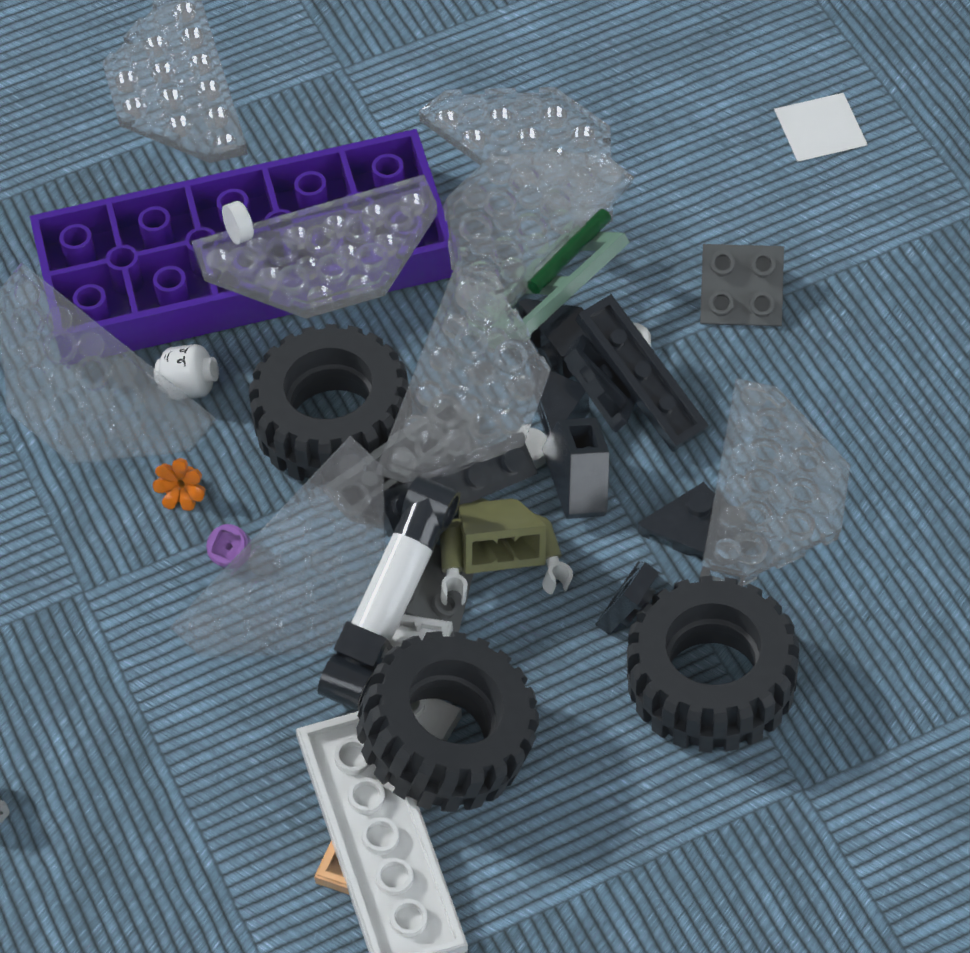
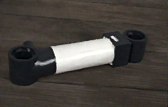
(365, 641)

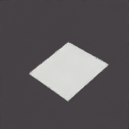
(820, 127)

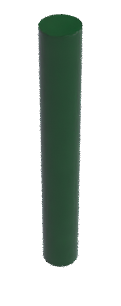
(568, 251)

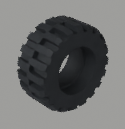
(316, 364)
(720, 615)
(430, 767)

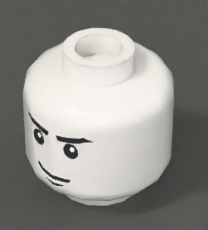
(189, 369)

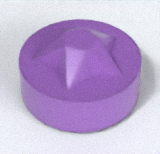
(226, 543)

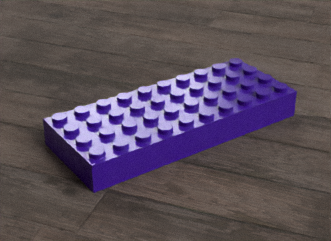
(133, 253)

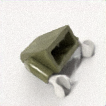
(499, 538)

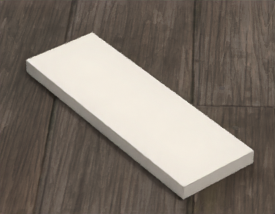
(379, 847)

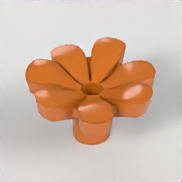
(179, 484)

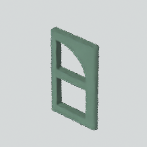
(563, 287)

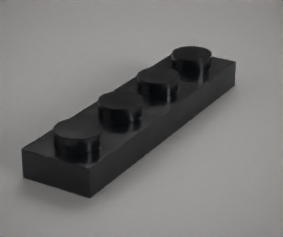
(641, 372)
(472, 483)

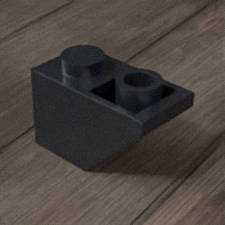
(555, 334)
(579, 466)

